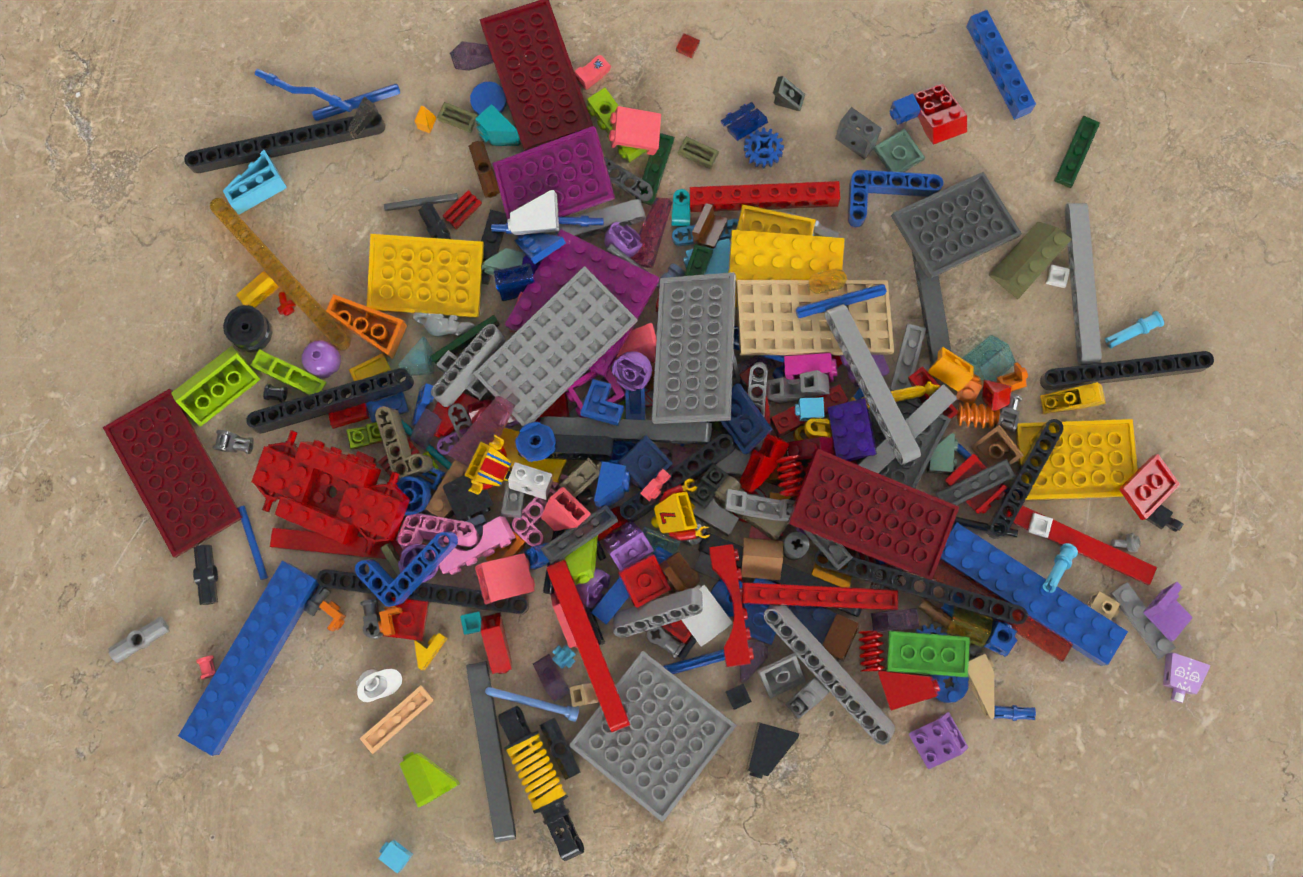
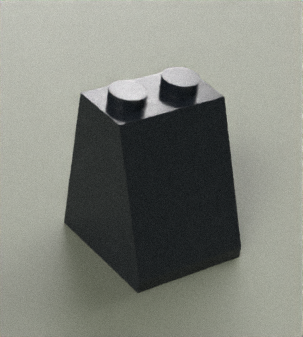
(768, 749)

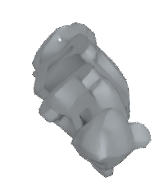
(439, 325)

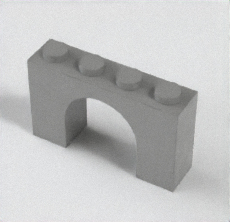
(713, 514)

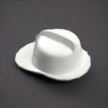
(378, 684)

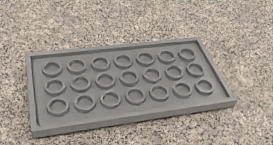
(694, 349)

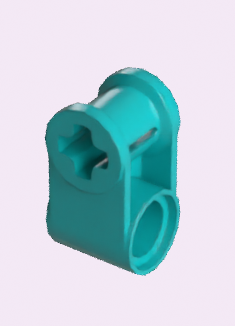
(681, 210)

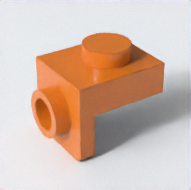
(1015, 379)
(970, 390)
(333, 610)
(386, 623)

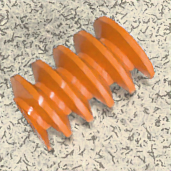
(977, 415)

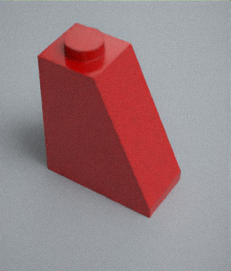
(446, 426)
(496, 643)
(907, 688)

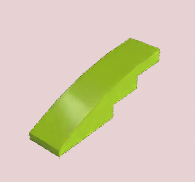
(287, 373)

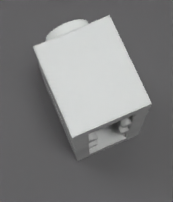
(530, 481)

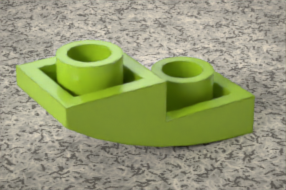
(364, 436)

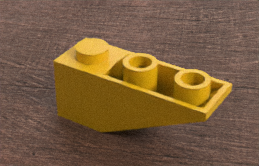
(1073, 398)

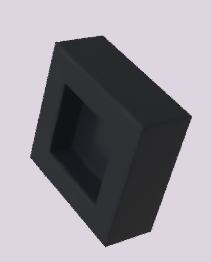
(738, 696)

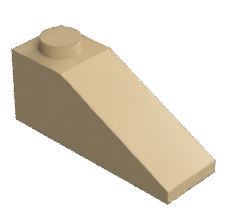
(982, 682)

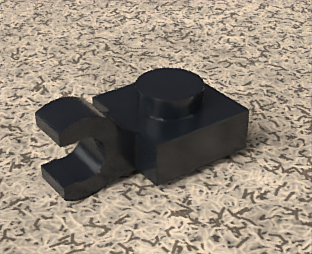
(1162, 517)

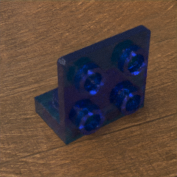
(513, 280)

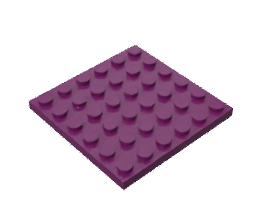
(624, 280)

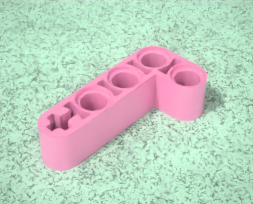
(532, 521)
(465, 531)

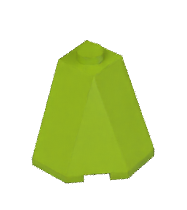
(582, 562)
(426, 778)

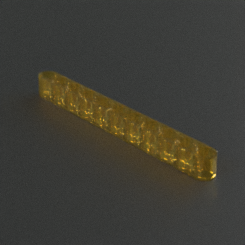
(276, 266)

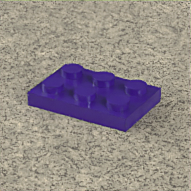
(852, 430)

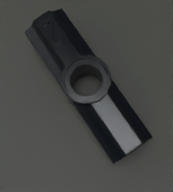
(435, 226)
(205, 574)
(566, 760)

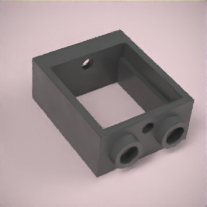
(864, 139)

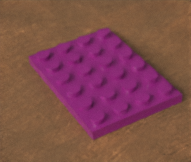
(567, 165)

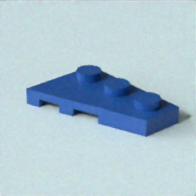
(539, 245)

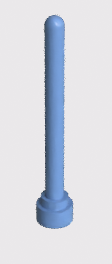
(570, 712)

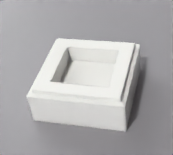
(1057, 276)
(1040, 525)

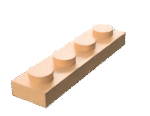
(397, 719)

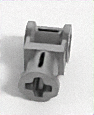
(1009, 415)
(231, 442)
(371, 618)
(666, 642)

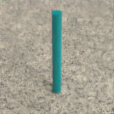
(433, 452)

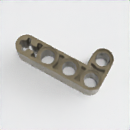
(389, 420)
(770, 528)

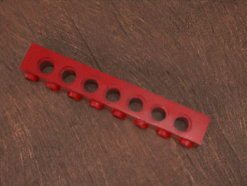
(766, 196)

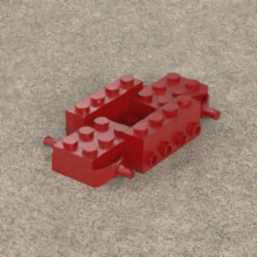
(303, 482)

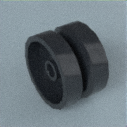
(247, 328)

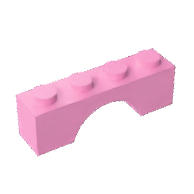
(495, 534)

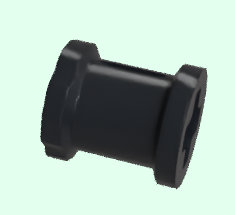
(275, 393)

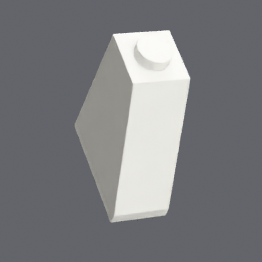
(536, 216)

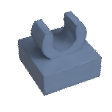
(478, 523)

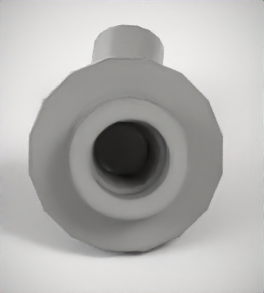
(1132, 542)

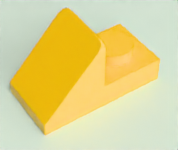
(426, 655)

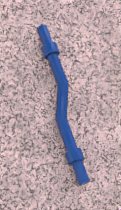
(332, 99)
(584, 221)

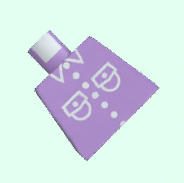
(1183, 675)

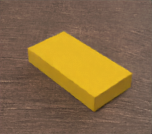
(370, 368)

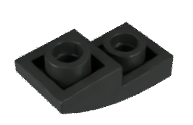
(707, 487)

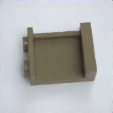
(581, 476)

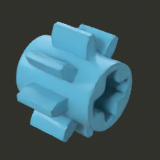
(563, 656)

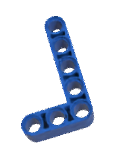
(886, 187)
(410, 572)

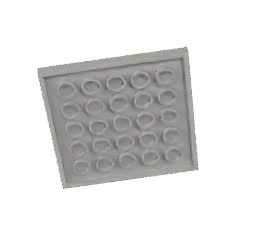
(667, 740)

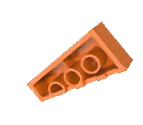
(373, 326)

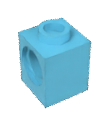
(809, 408)
(394, 855)

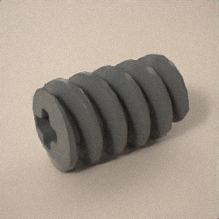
(802, 546)

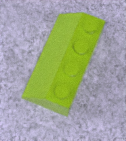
(215, 386)

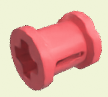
(206, 666)

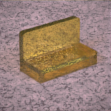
(970, 625)

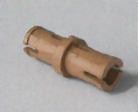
(934, 612)

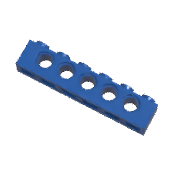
(1000, 64)

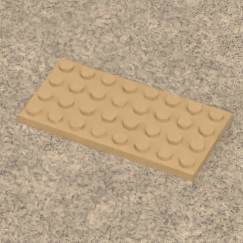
(772, 327)

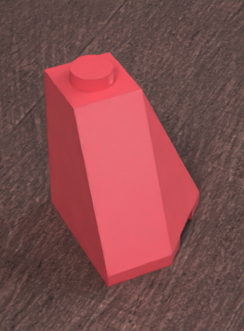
(642, 341)

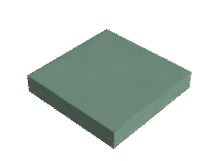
(899, 152)

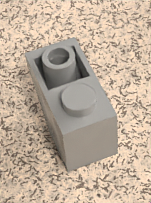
(807, 697)

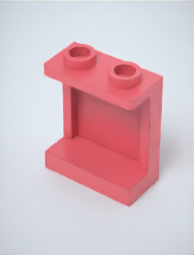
(635, 129)
(505, 578)

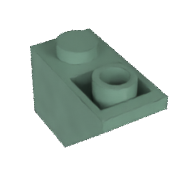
(504, 259)
(943, 457)

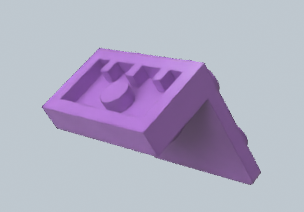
(627, 545)
(1168, 613)
(939, 741)

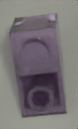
(895, 620)

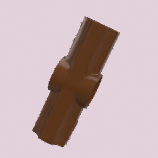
(487, 178)

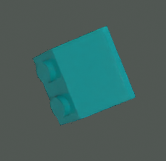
(496, 128)

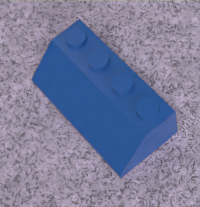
(612, 484)

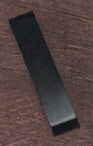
(581, 447)

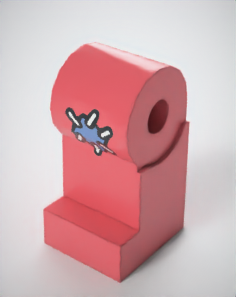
(592, 72)

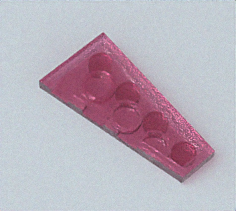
(652, 232)
(489, 423)

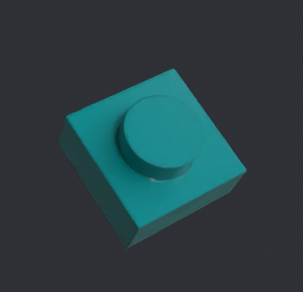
(471, 623)

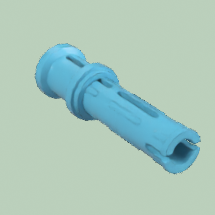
(1142, 326)
(1062, 562)

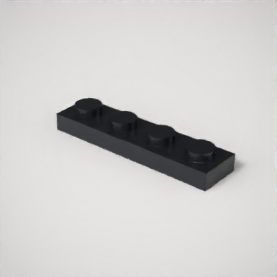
(492, 239)

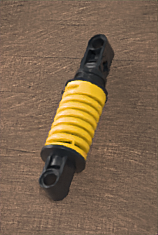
(546, 795)

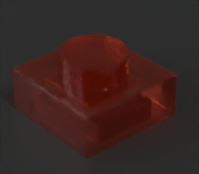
(687, 45)

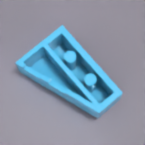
(254, 185)

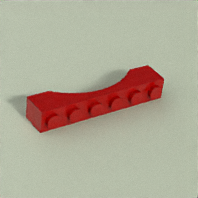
(724, 564)

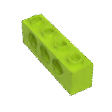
(604, 101)

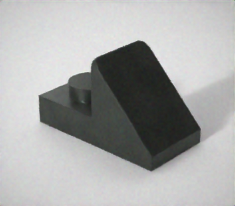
(788, 94)

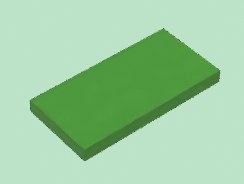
(928, 654)

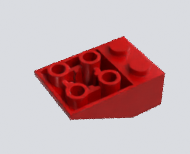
(940, 114)

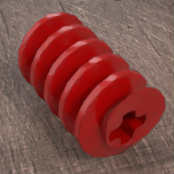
(789, 475)
(871, 650)

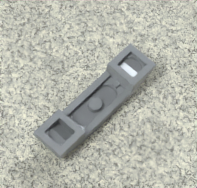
(757, 506)

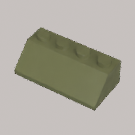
(1030, 258)

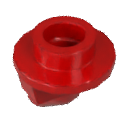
(286, 307)

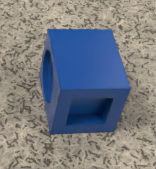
(904, 109)
(996, 645)

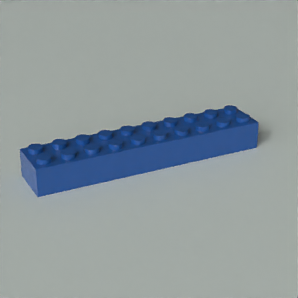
(1017, 584)
(249, 659)

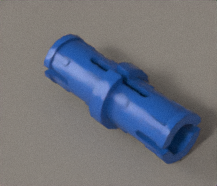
(1014, 712)

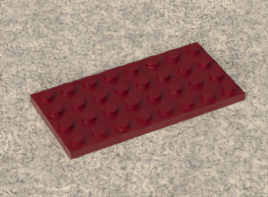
(536, 73)
(172, 473)
(873, 514)

